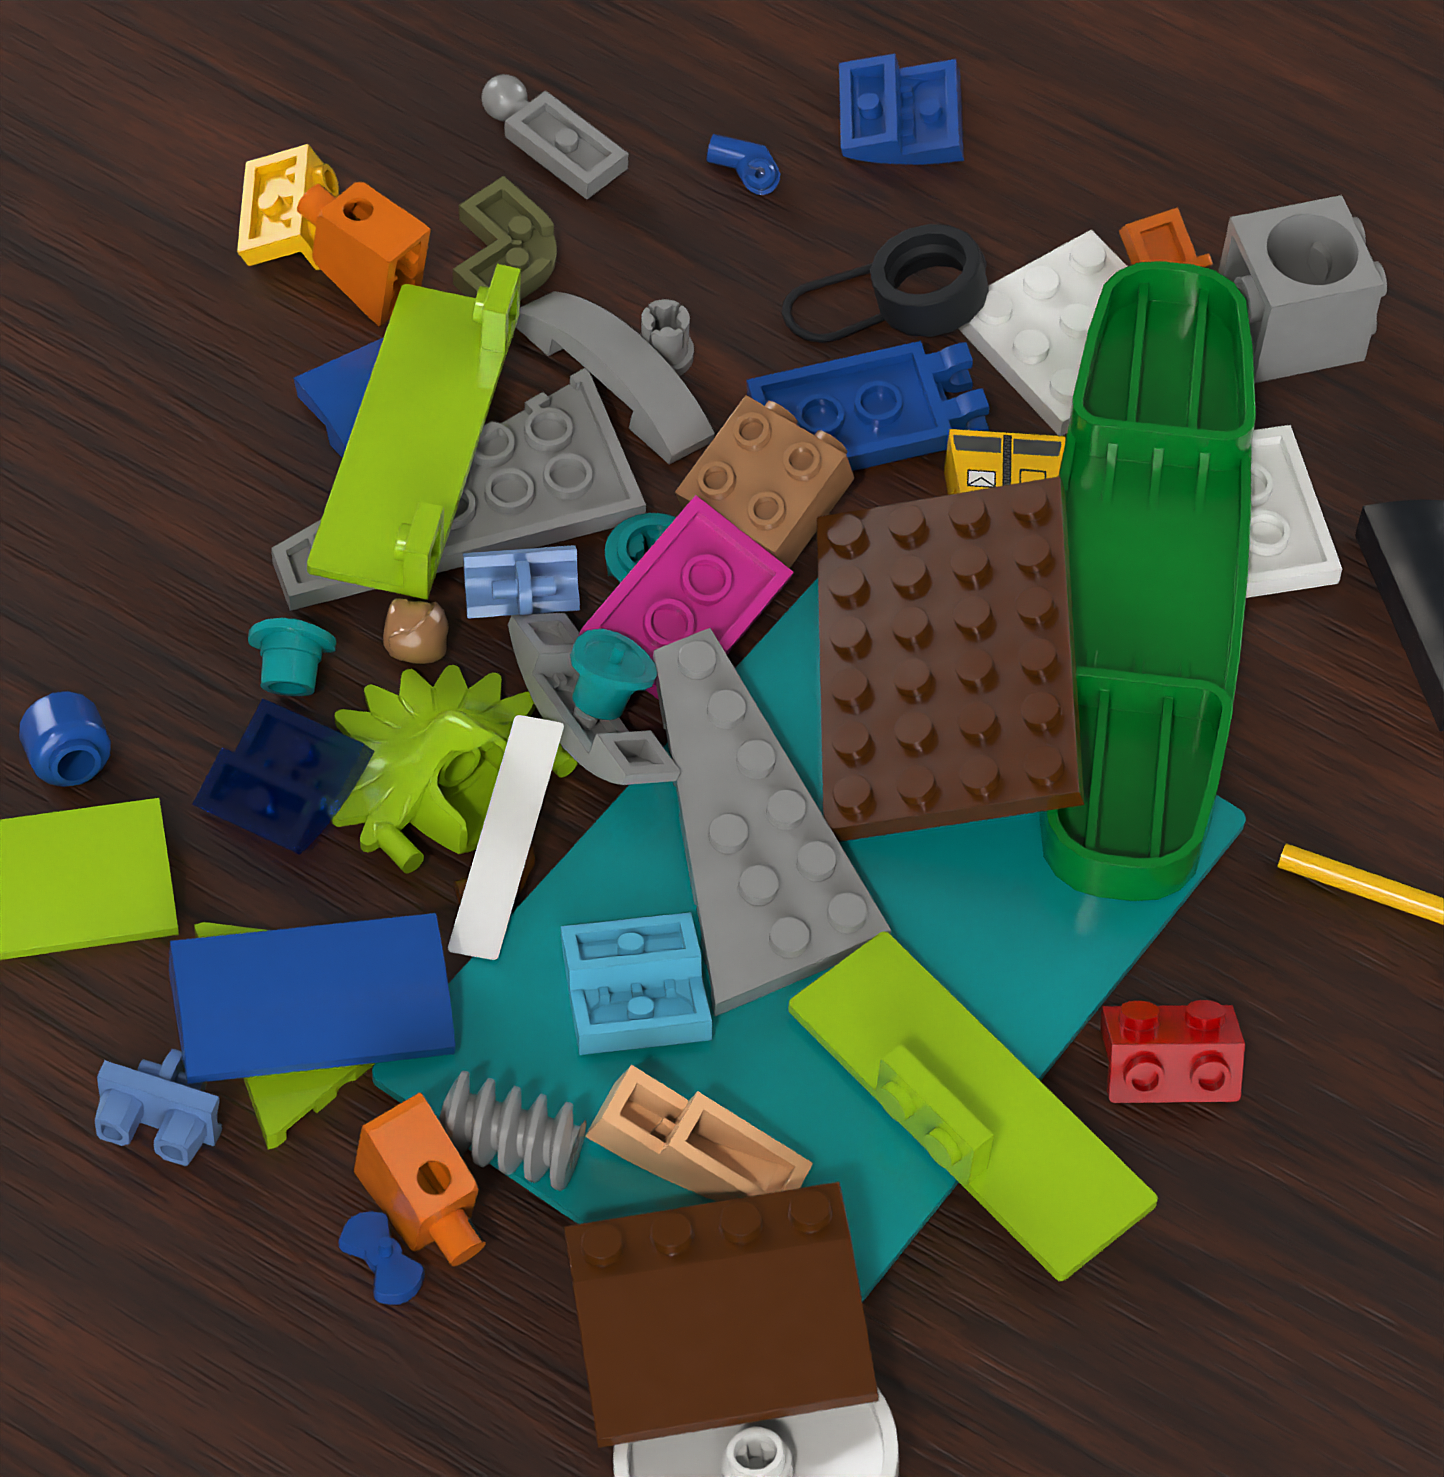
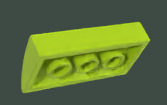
(84, 879)

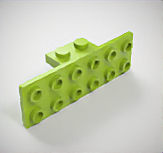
(973, 1105)

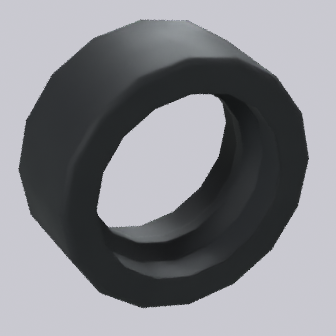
(922, 249)

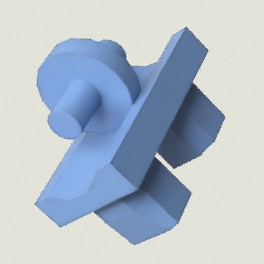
(521, 581)
(160, 1099)

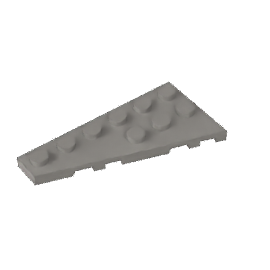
(529, 485)
(758, 852)

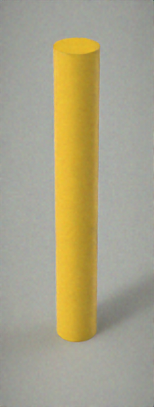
(1362, 883)

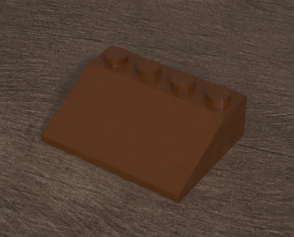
(720, 1314)

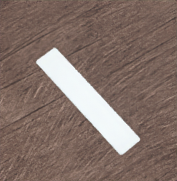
(505, 837)

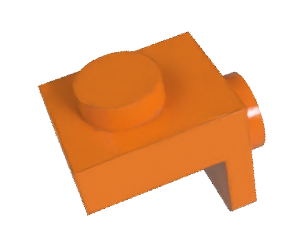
(1161, 239)

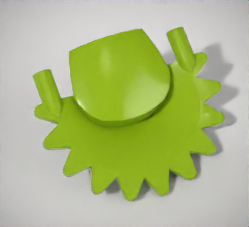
(431, 761)

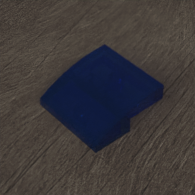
(283, 777)

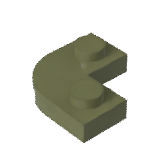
(515, 236)

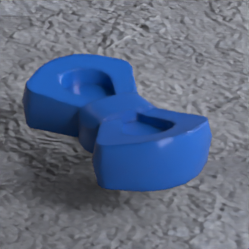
(396, 1275)

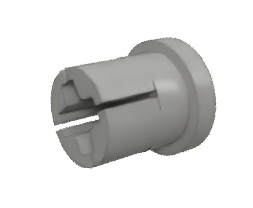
(667, 331)

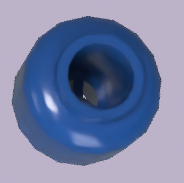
(64, 739)

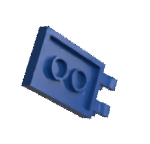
(881, 401)

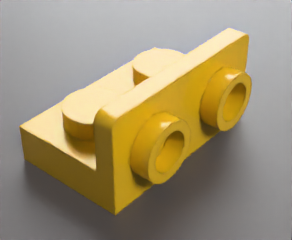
(270, 200)

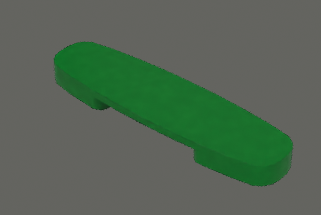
(1155, 573)

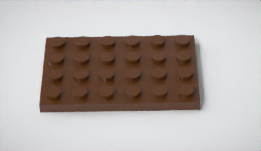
(947, 661)

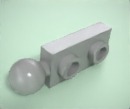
(554, 136)

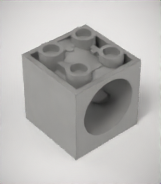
(1304, 285)

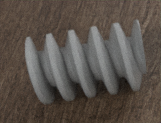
(512, 1131)

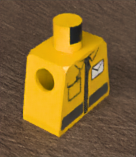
(999, 459)

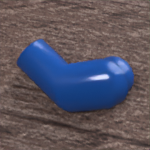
(749, 160)

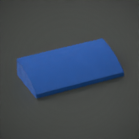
(311, 998)

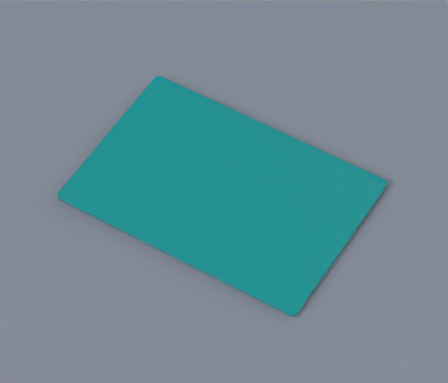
(957, 897)

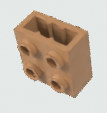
(770, 477)

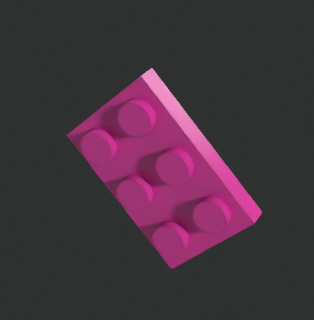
(693, 580)

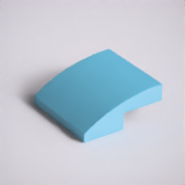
(635, 983)

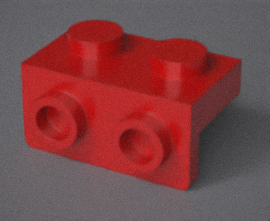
(1173, 1052)

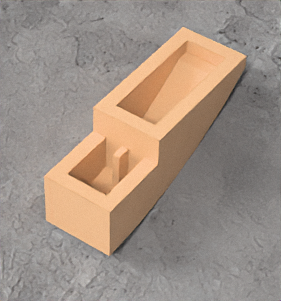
(692, 1141)

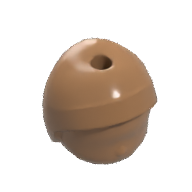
(415, 631)

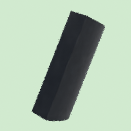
(1407, 563)

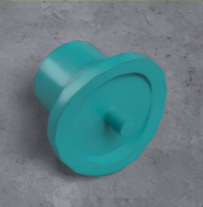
(290, 654)
(609, 672)

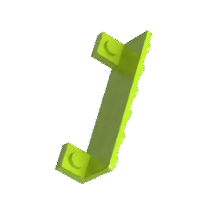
(416, 437)

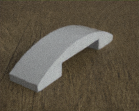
(621, 359)
(601, 746)

